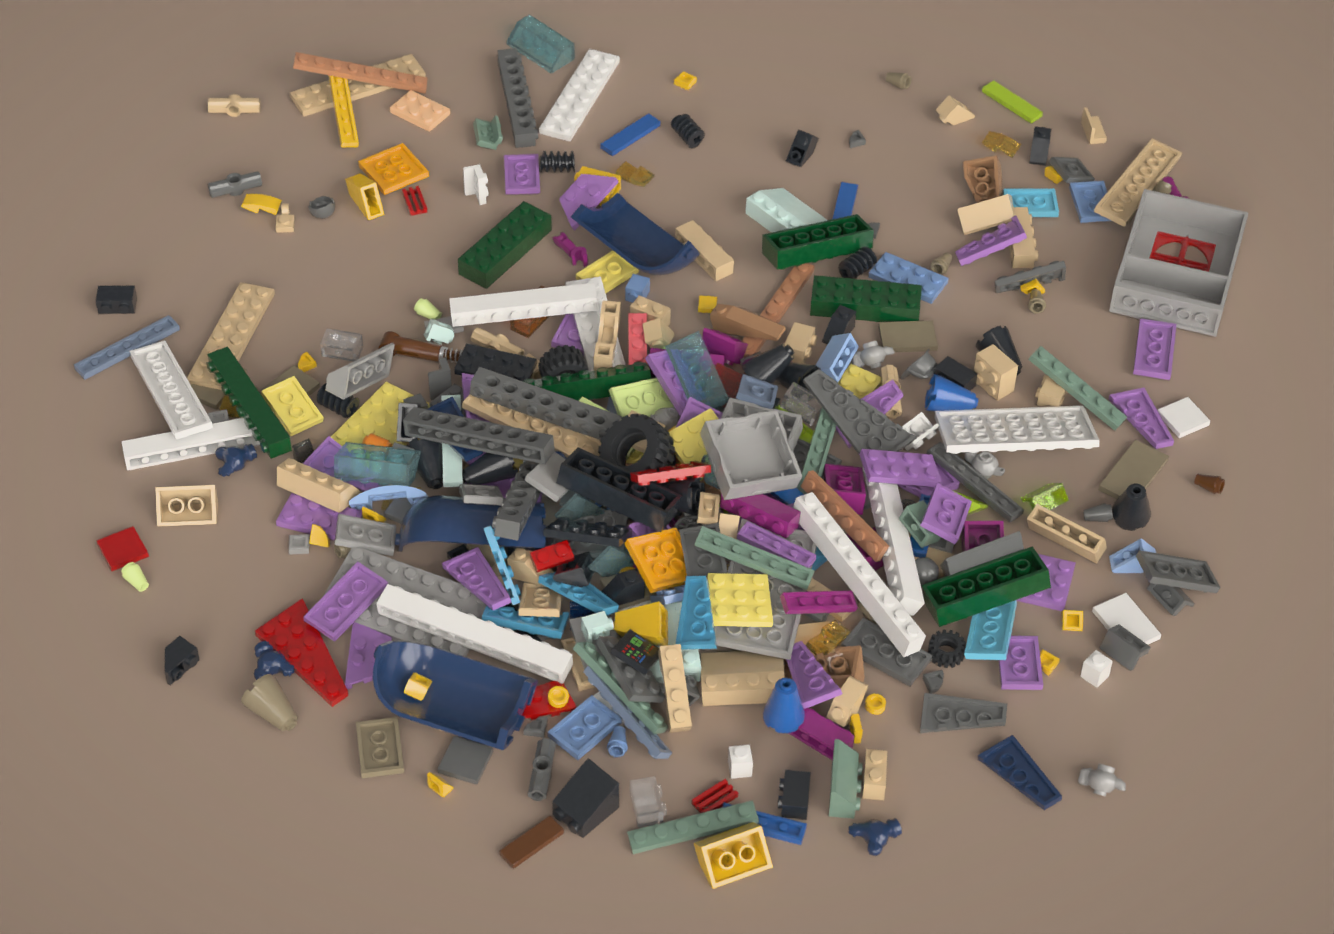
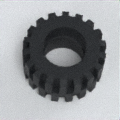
(562, 360)

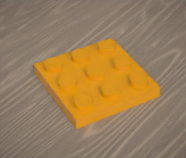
(393, 168)
(659, 559)

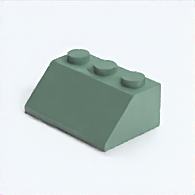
(844, 781)

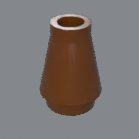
(1211, 483)

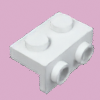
(475, 183)
(921, 428)

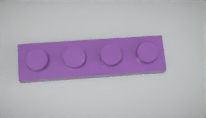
(774, 544)

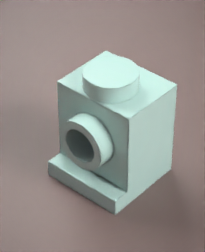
(439, 332)
(596, 625)

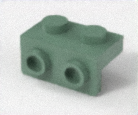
(488, 133)

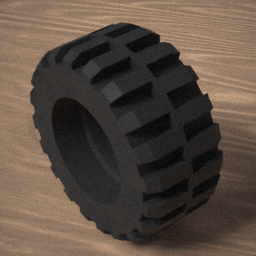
(632, 430)

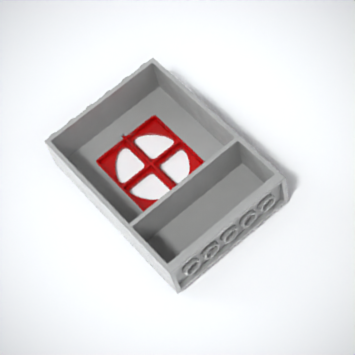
(1170, 288)

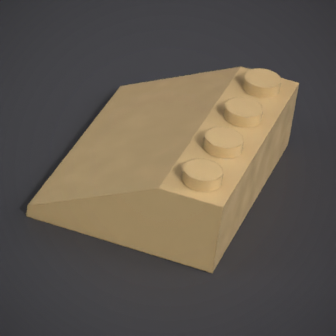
(738, 677)

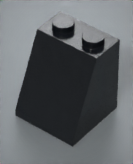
(586, 799)

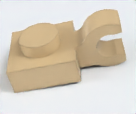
(285, 222)

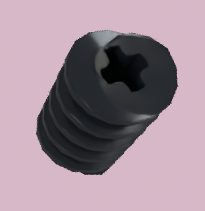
(688, 130)
(557, 161)
(857, 263)
(343, 407)

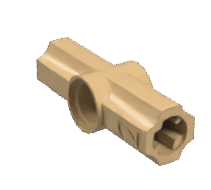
(234, 105)
(494, 342)
(890, 373)

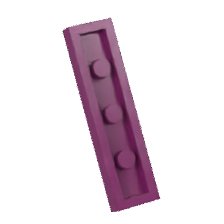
(818, 602)

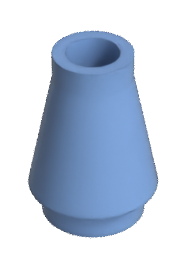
(617, 744)

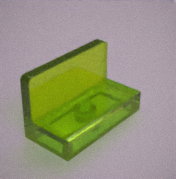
(1047, 496)

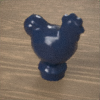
(234, 458)
(270, 661)
(876, 833)

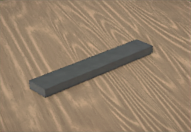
(976, 482)

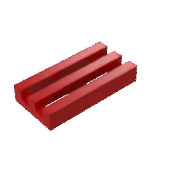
(412, 192)
(713, 794)

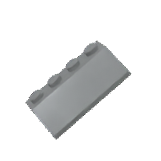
(360, 373)

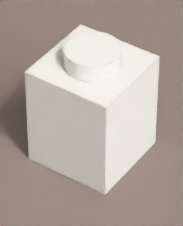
(1096, 668)
(740, 761)

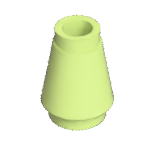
(427, 309)
(135, 576)

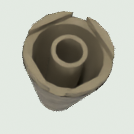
(270, 703)

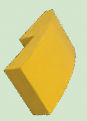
(254, 202)

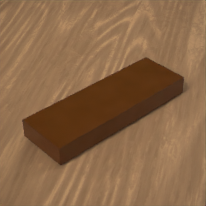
(531, 842)

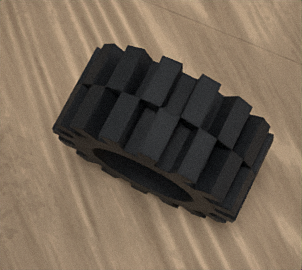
(947, 639)

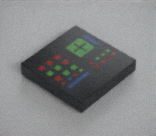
(636, 652)

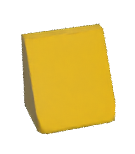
(1052, 174)
(371, 515)
(1072, 620)
(417, 686)
(438, 784)

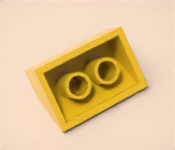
(733, 854)

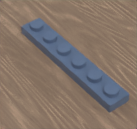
(122, 348)
(654, 744)

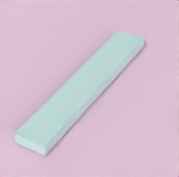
(451, 460)

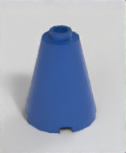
(948, 396)
(784, 707)

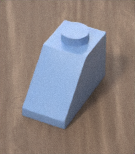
(1125, 559)

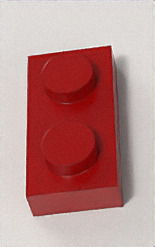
(551, 556)

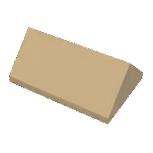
(986, 214)
(186, 505)

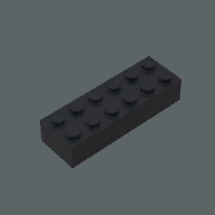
(613, 488)

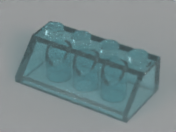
(541, 44)
(697, 370)
(376, 464)

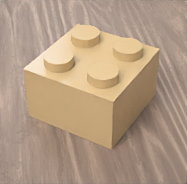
(995, 372)

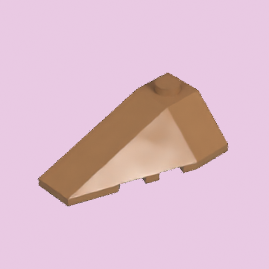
(984, 177)
(744, 322)
(839, 664)

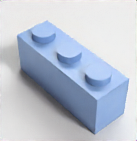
(837, 355)

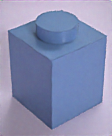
(637, 286)

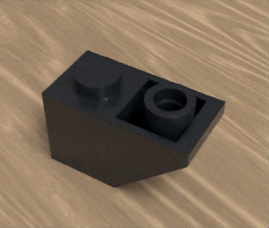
(802, 148)
(179, 658)

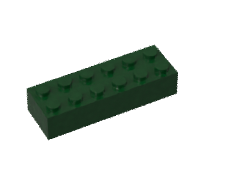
(817, 241)
(504, 244)
(870, 299)
(986, 586)

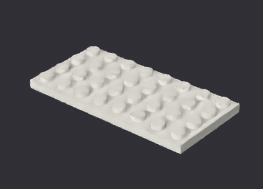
(1016, 429)

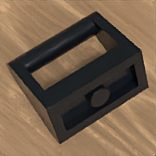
(579, 574)

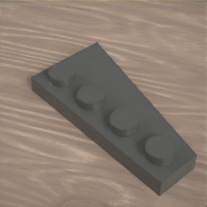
(959, 713)

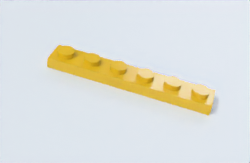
(343, 112)

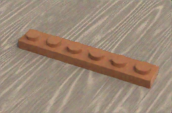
(845, 516)

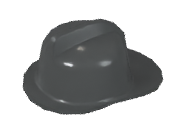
(922, 367)

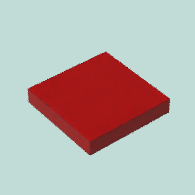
(122, 548)

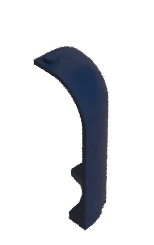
(635, 237)
(453, 521)
(464, 693)

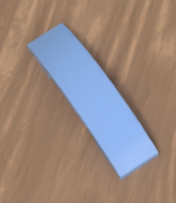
(386, 493)

